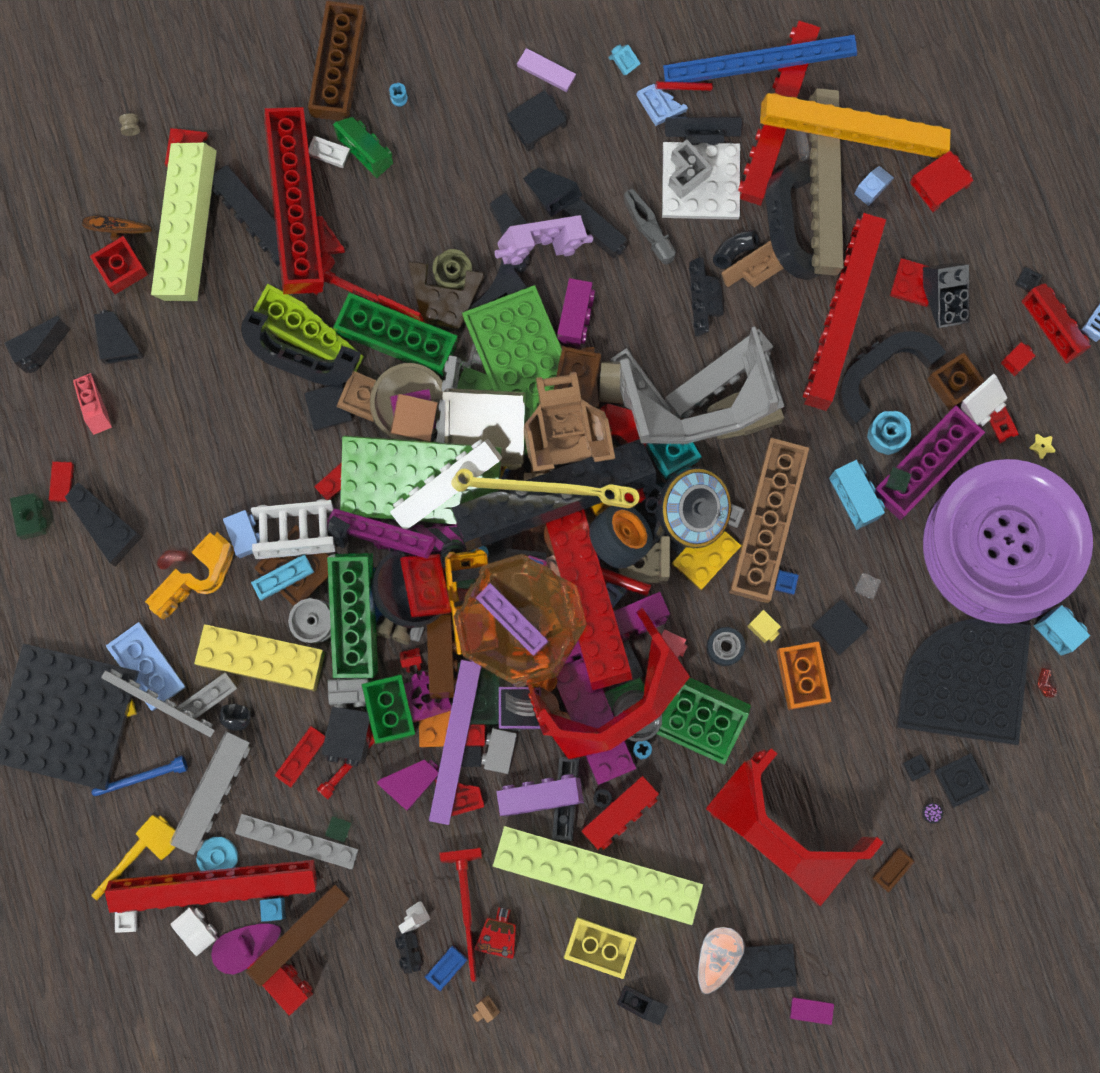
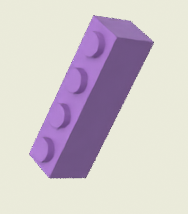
(540, 796)

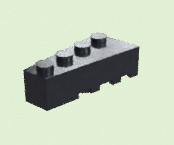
(106, 528)

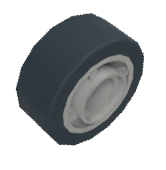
(728, 635)

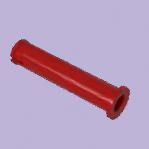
(625, 582)

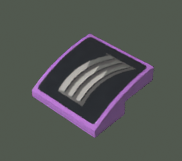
(516, 708)

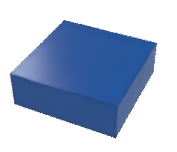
(786, 582)

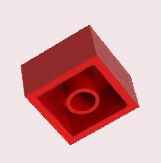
(118, 265)

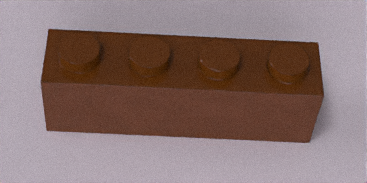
(440, 658)

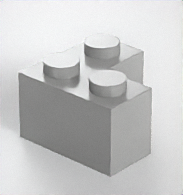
(692, 169)

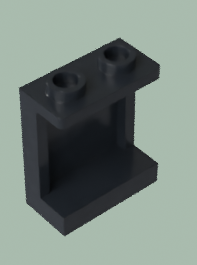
(536, 119)

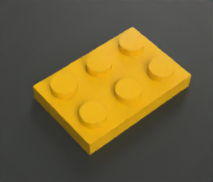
(703, 563)

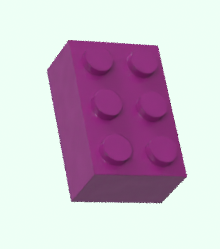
(576, 313)

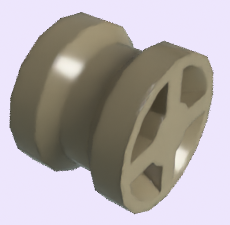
(129, 124)

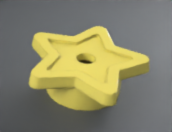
(1039, 440)

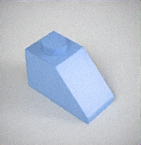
(873, 185)

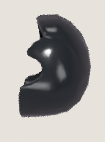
(235, 717)

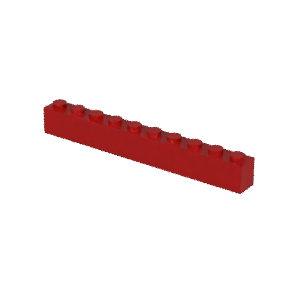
(771, 137)
(211, 886)

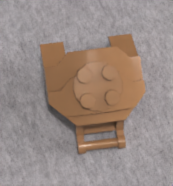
(565, 427)

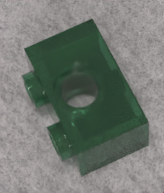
(20, 508)

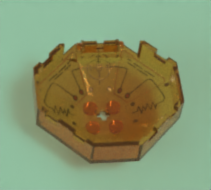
(542, 599)

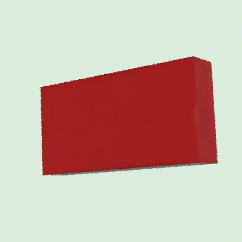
(60, 481)

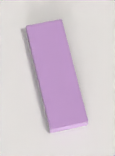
(546, 70)

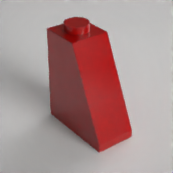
(621, 424)

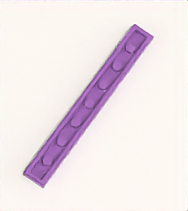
(455, 742)

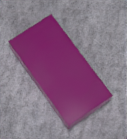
(811, 1011)

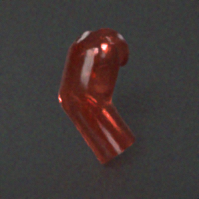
(169, 557)
(1044, 685)

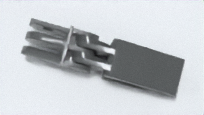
(650, 229)

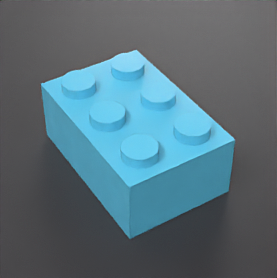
(857, 494)

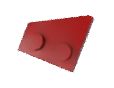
(466, 799)

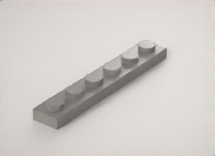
(452, 368)
(152, 698)
(297, 841)

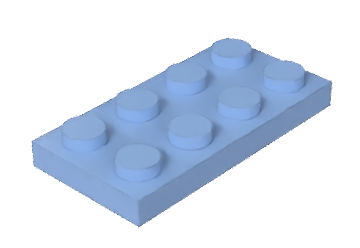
(140, 653)

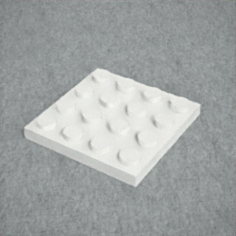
(715, 196)

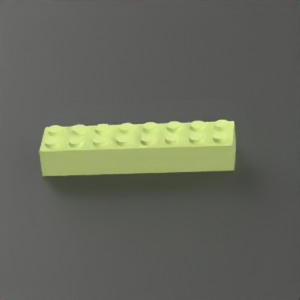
(183, 222)

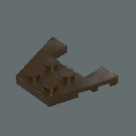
(441, 304)

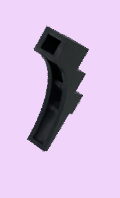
(507, 280)

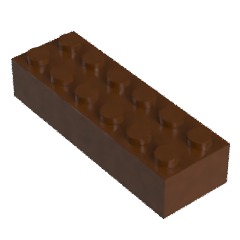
(337, 61)

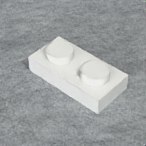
(328, 152)

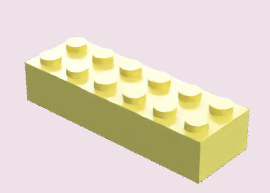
(260, 657)

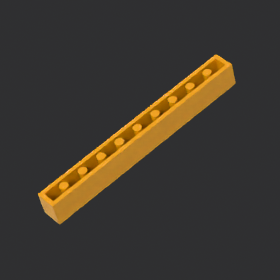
(854, 125)

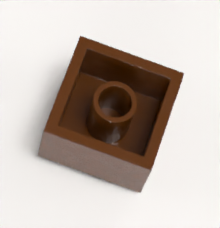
(955, 381)

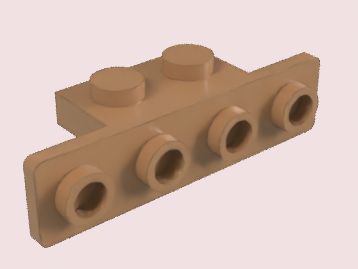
(754, 267)

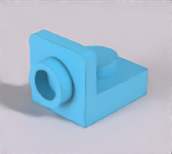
(624, 58)

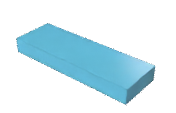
(282, 577)

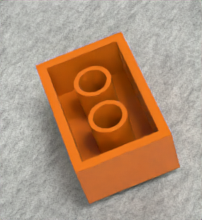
(803, 675)

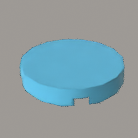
(217, 854)

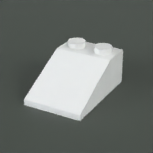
(984, 401)

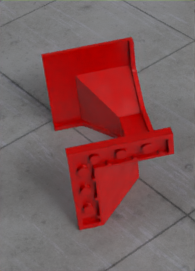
(662, 683)
(743, 810)

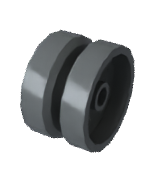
(627, 700)

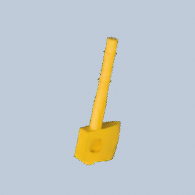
(153, 834)

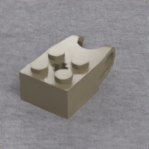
(771, 420)

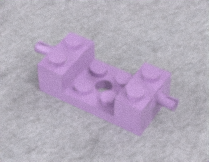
(564, 233)

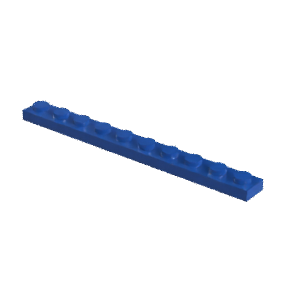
(761, 60)

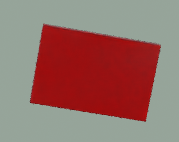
(425, 585)

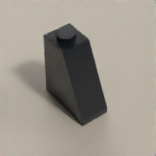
(552, 190)
(114, 340)

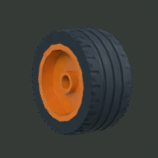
(620, 536)

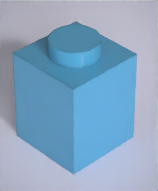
(272, 909)

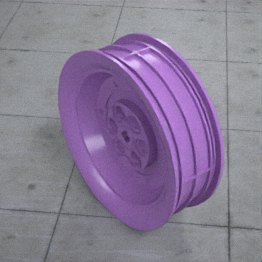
(1023, 496)

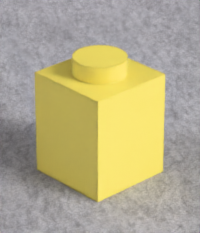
(764, 627)

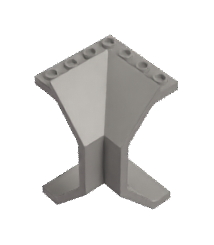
(755, 401)

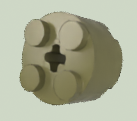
(448, 261)

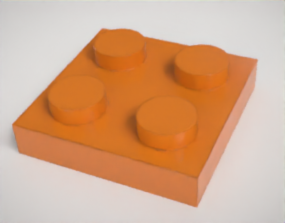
(433, 730)

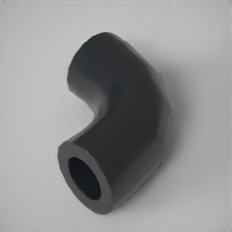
(734, 246)

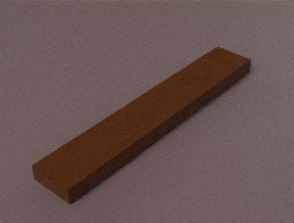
(297, 936)

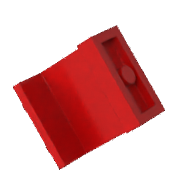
(941, 180)

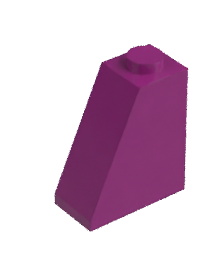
(410, 783)

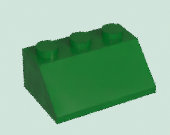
(363, 145)
(388, 709)

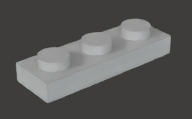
(209, 695)

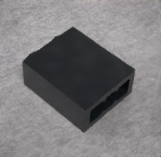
(347, 737)

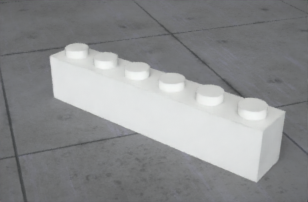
(439, 488)

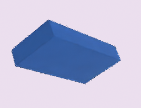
(446, 968)

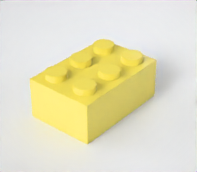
(600, 948)

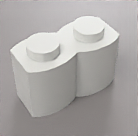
(194, 930)

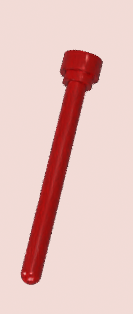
(328, 787)

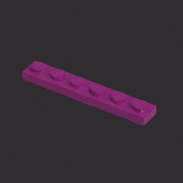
(386, 534)

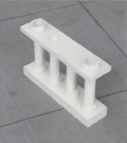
(287, 547)

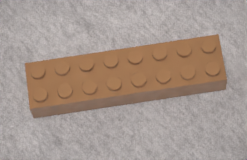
(769, 520)

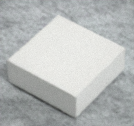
(126, 921)

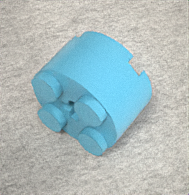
(900, 435)

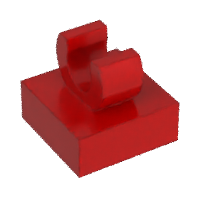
(410, 658)

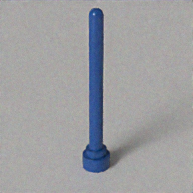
(177, 765)

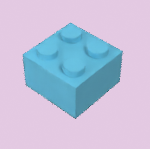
(1062, 630)

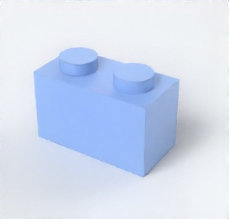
(242, 532)

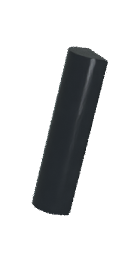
(565, 816)

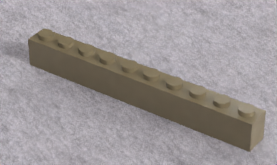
(826, 195)

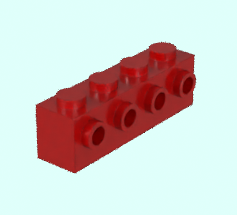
(620, 812)

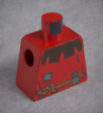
(498, 935)

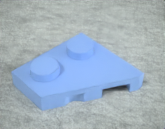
(659, 104)

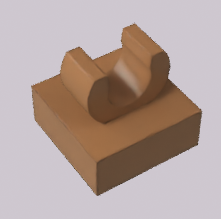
(486, 1010)

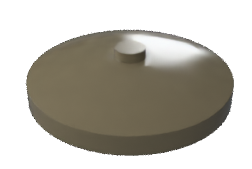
(402, 380)

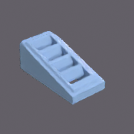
(1089, 330)

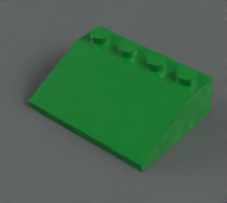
(704, 720)

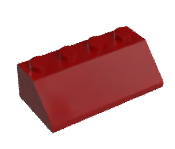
(1056, 323)

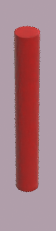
(683, 86)

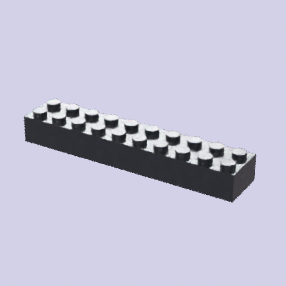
(515, 511)

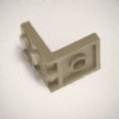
(656, 565)

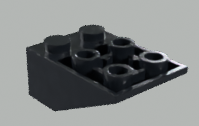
(947, 293)

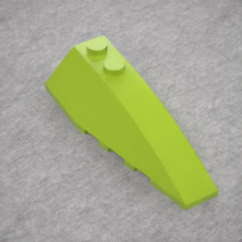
(299, 326)

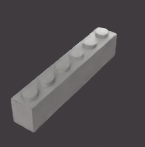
(711, 379)
(209, 793)

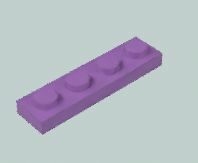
(512, 619)

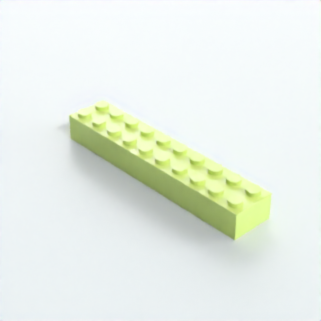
(598, 875)

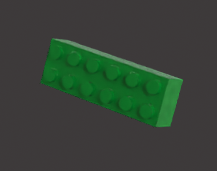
(395, 334)
(352, 615)

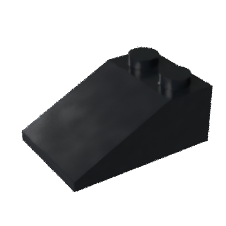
(36, 345)
(649, 509)

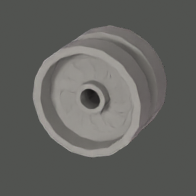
(301, 617)

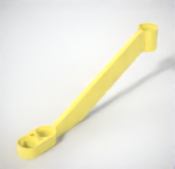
(619, 491)

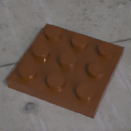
(305, 587)

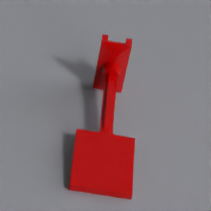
(331, 278)
(461, 859)

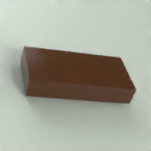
(893, 870)

